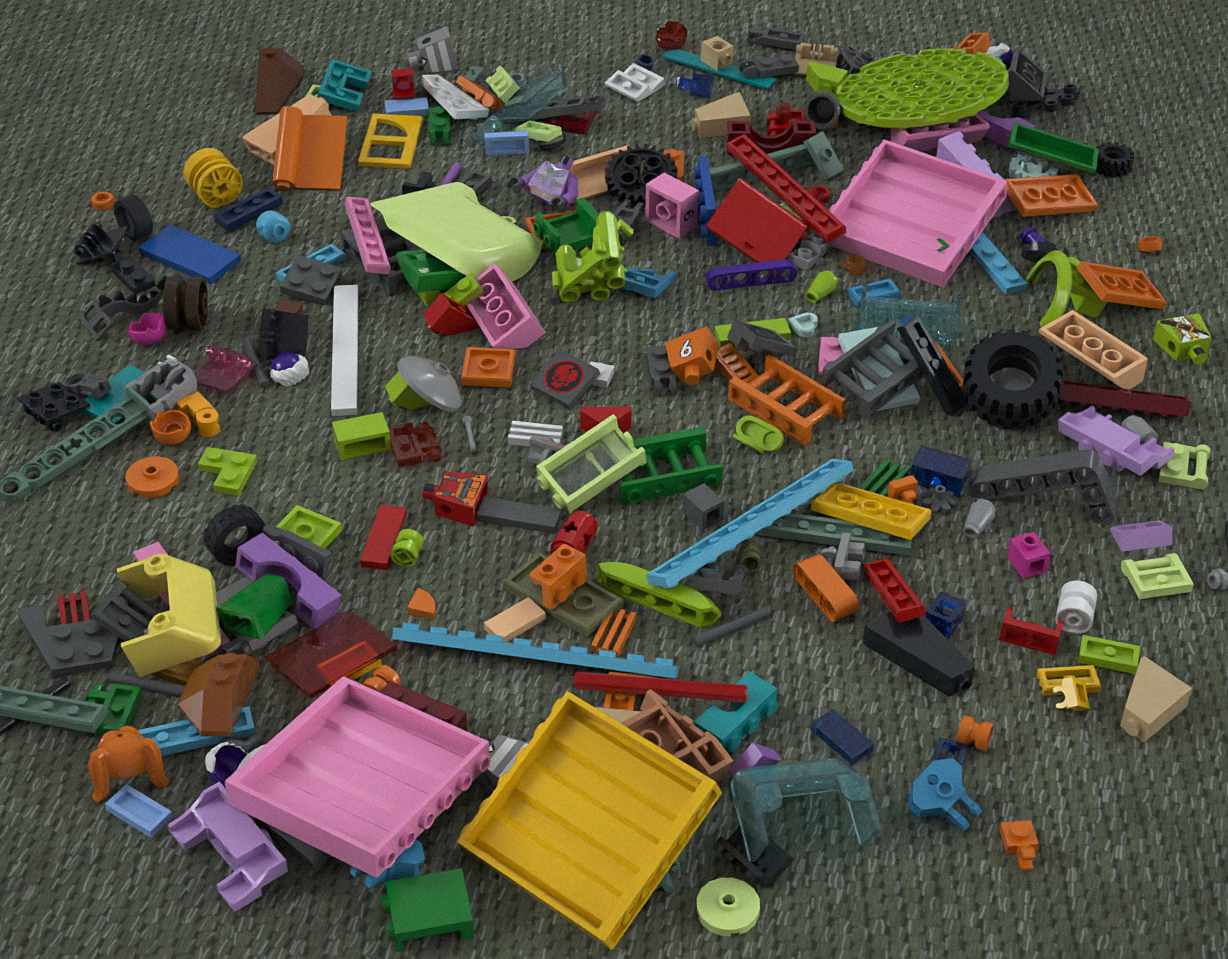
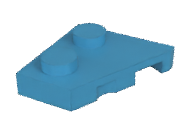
(646, 283)

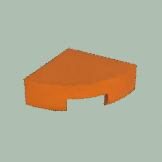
(422, 605)

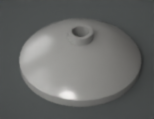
(431, 381)

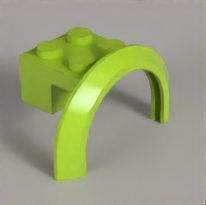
(1069, 283)

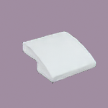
(635, 82)

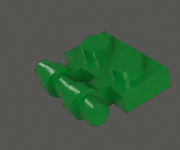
(121, 704)

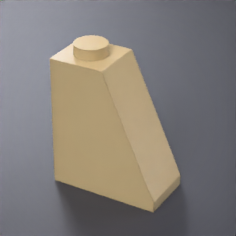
(712, 118)
(1153, 700)

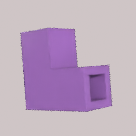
(755, 756)

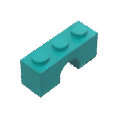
(733, 726)

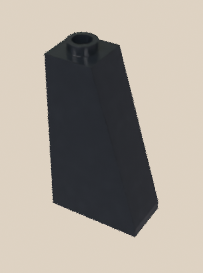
(921, 651)

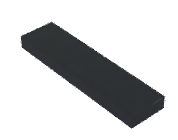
(932, 365)

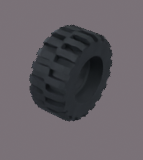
(1018, 352)

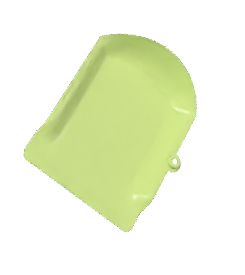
(461, 230)

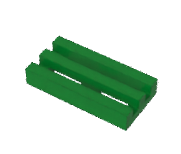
(878, 473)

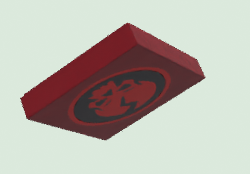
(573, 124)

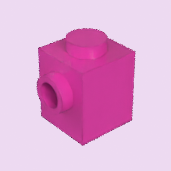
(1028, 555)

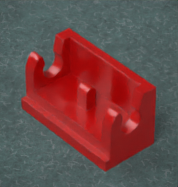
(1030, 635)

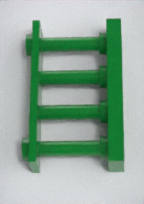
(669, 447)

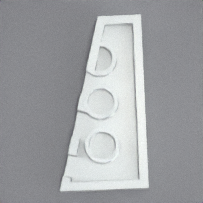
(452, 99)

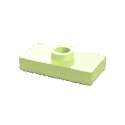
(540, 131)

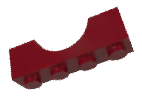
(794, 136)

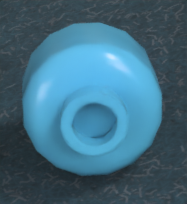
(273, 226)

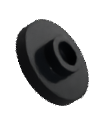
(553, 144)

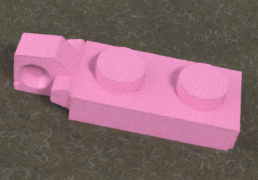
(829, 351)

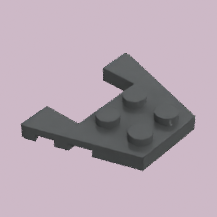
(70, 646)

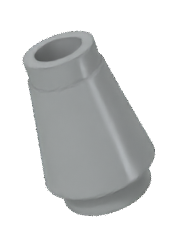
(979, 517)

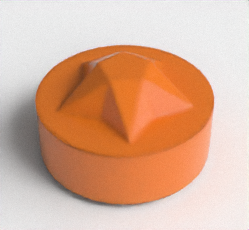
(1150, 244)

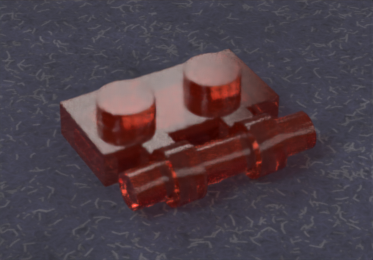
(406, 444)

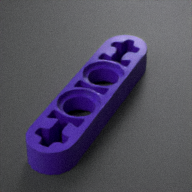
(751, 271)

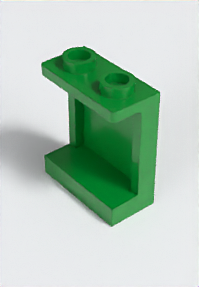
(568, 229)
(427, 906)

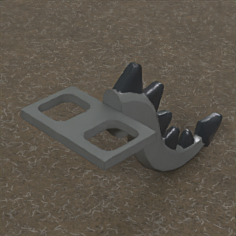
(120, 304)

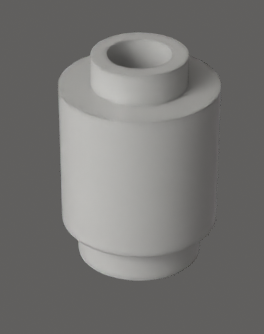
(1140, 427)

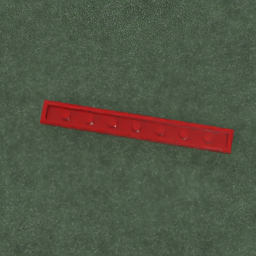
(786, 188)

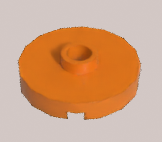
(152, 477)

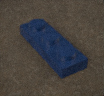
(248, 209)

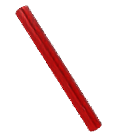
(661, 686)

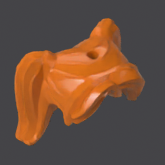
(122, 756)

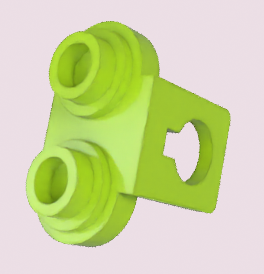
(758, 434)

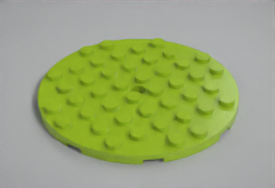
(922, 88)

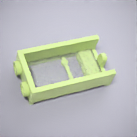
(589, 465)

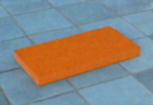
(1050, 195)
(1121, 285)

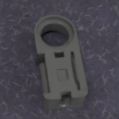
(88, 385)

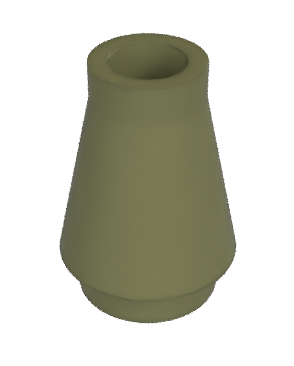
(749, 555)

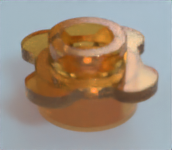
(855, 264)

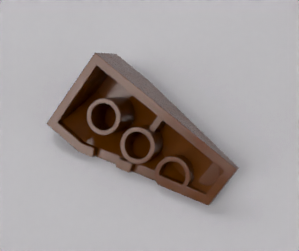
(276, 79)

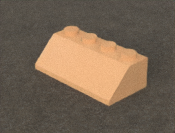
(1097, 349)

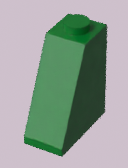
(256, 607)

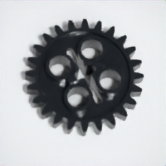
(625, 171)

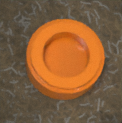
(102, 201)

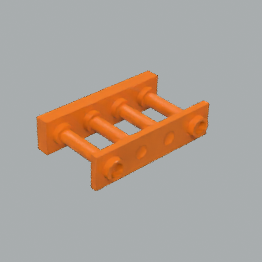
(781, 416)

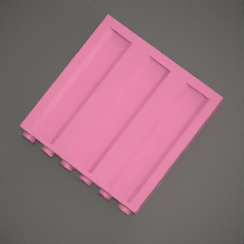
(910, 201)
(358, 775)

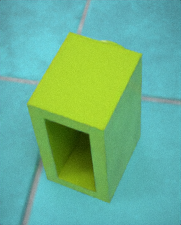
(361, 436)

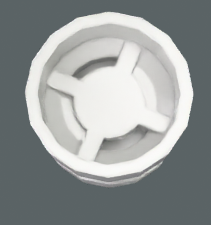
(1076, 606)

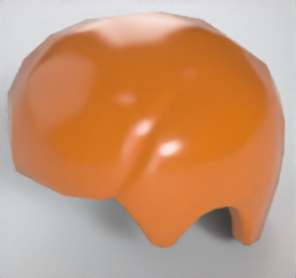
(171, 427)

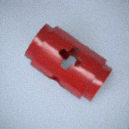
(576, 532)

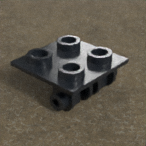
(98, 243)
(282, 333)
(51, 403)

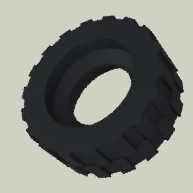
(224, 524)

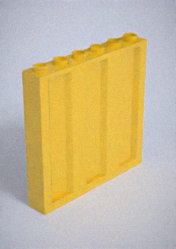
(589, 818)

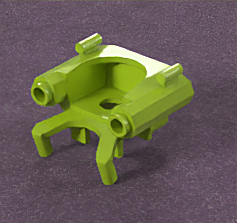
(598, 267)

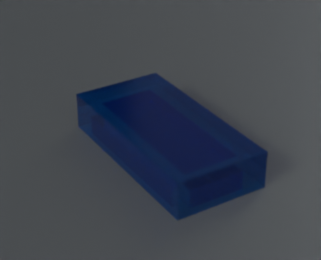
(842, 737)

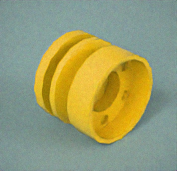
(212, 177)

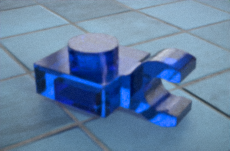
(699, 85)

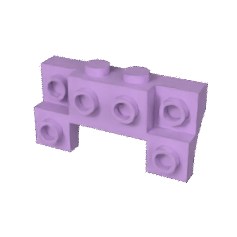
(1113, 443)
(236, 840)

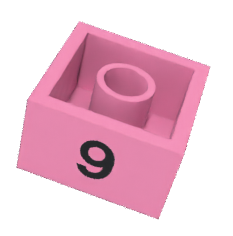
(671, 205)

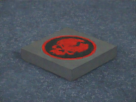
(565, 379)

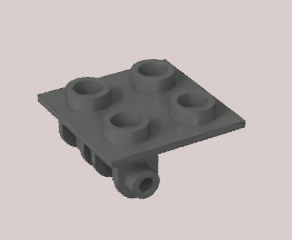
(852, 59)

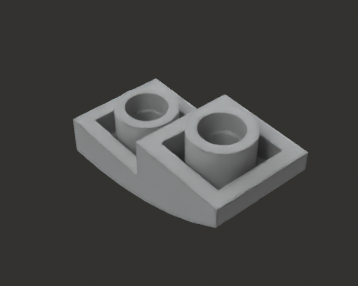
(810, 251)

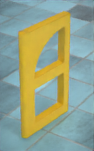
(409, 124)

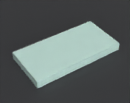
(851, 339)

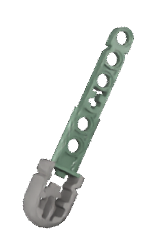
(164, 382)

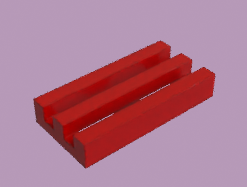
(72, 601)

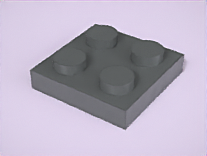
(311, 280)

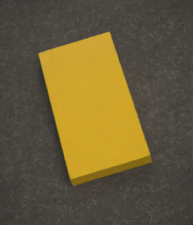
(872, 510)

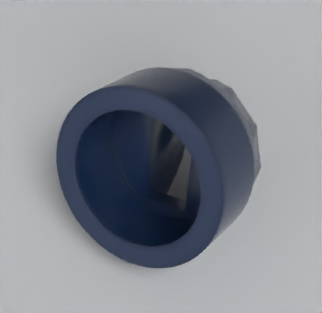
(645, 61)

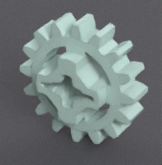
(1031, 166)

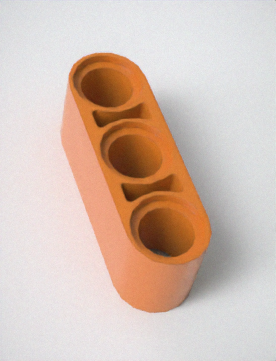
(826, 587)

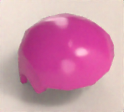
(149, 329)

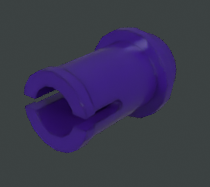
(1030, 235)

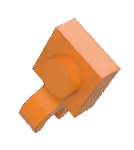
(1021, 840)

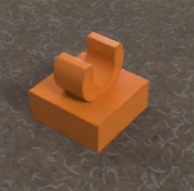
(903, 489)

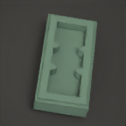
(823, 155)

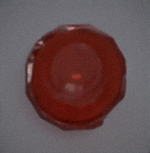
(671, 36)

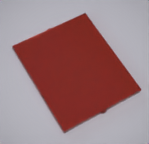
(329, 653)

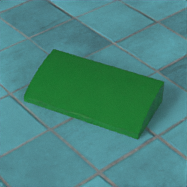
(1053, 148)
(426, 271)

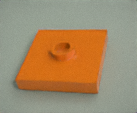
(488, 367)

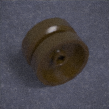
(185, 303)

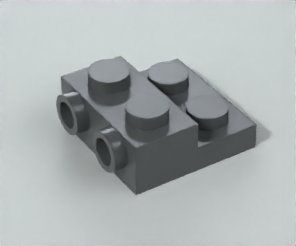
(759, 339)

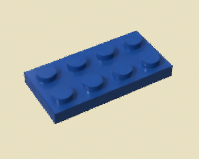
(706, 200)

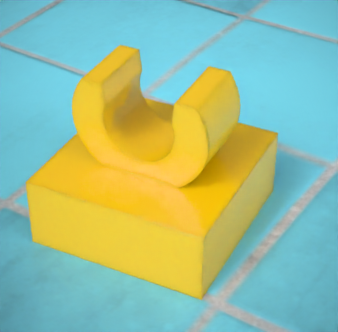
(1075, 694)

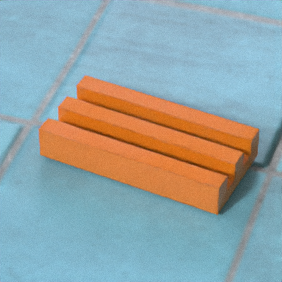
(620, 616)

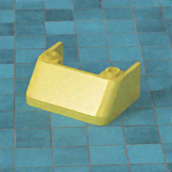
(187, 628)

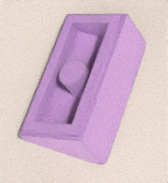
(1142, 535)

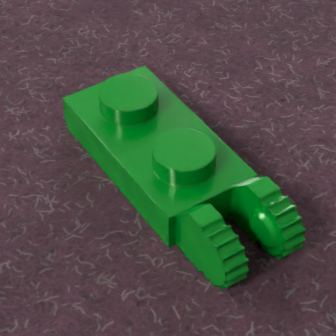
(439, 125)

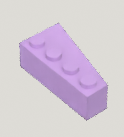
(955, 150)

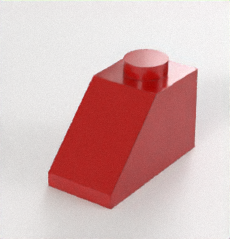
(449, 317)

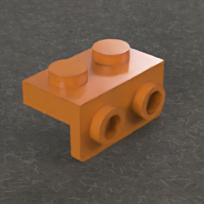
(560, 575)

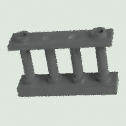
(389, 281)
(885, 388)

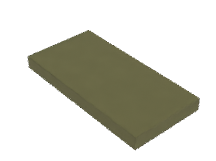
(581, 610)

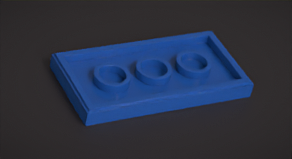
(190, 254)

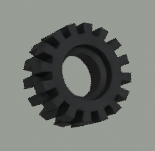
(1114, 159)

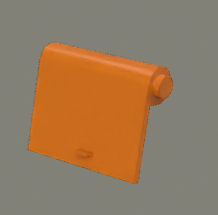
(309, 151)

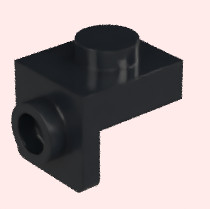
(423, 183)

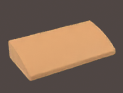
(592, 174)

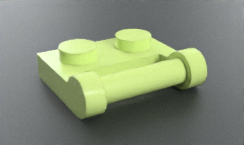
(1176, 468)
(1157, 576)

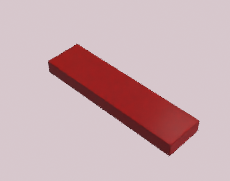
(893, 590)

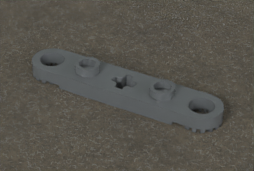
(570, 106)

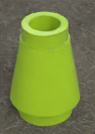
(823, 284)

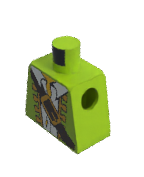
(1184, 338)

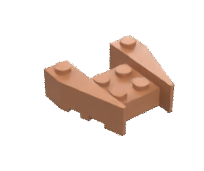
(680, 737)

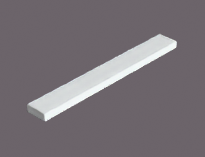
(345, 351)

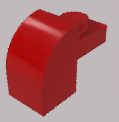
(403, 83)

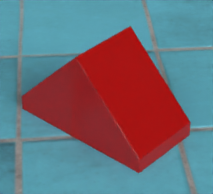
(594, 415)

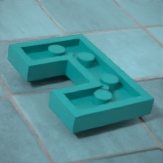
(333, 85)

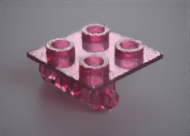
(224, 368)

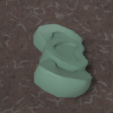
(474, 73)

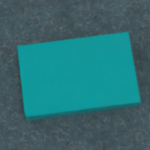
(115, 395)

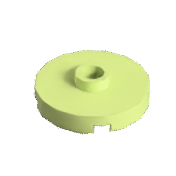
(725, 918)

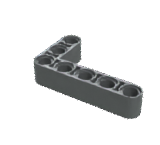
(1049, 473)

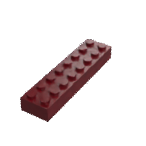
(1124, 398)

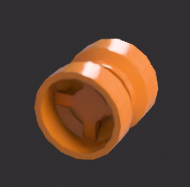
(381, 677)
(974, 733)

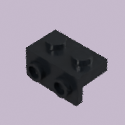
(766, 867)

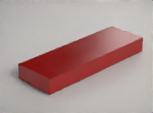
(383, 537)

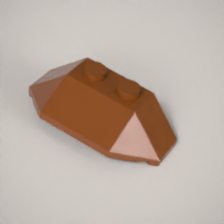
(218, 693)

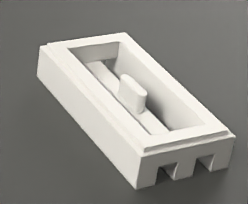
(522, 432)

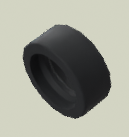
(133, 212)

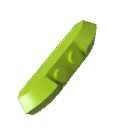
(678, 602)

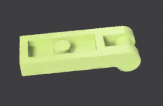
(502, 84)

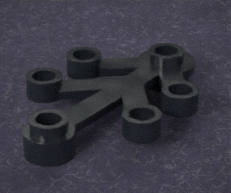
(1067, 95)

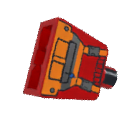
(458, 496)

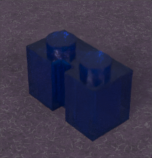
(941, 468)

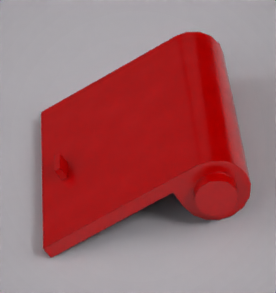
(756, 224)

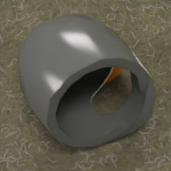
(822, 109)

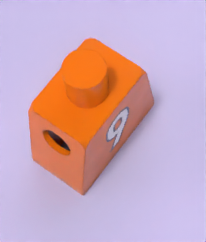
(693, 355)

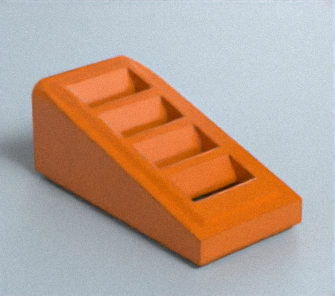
(730, 355)

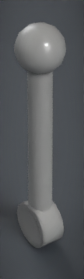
(467, 421)

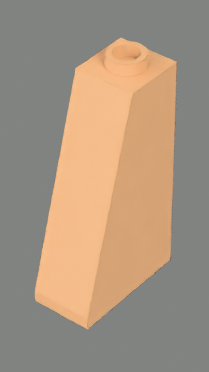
(263, 138)

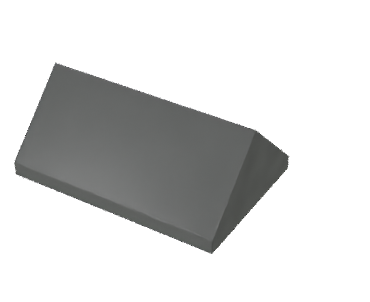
(1025, 78)

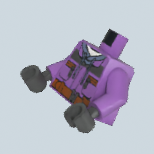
(549, 184)

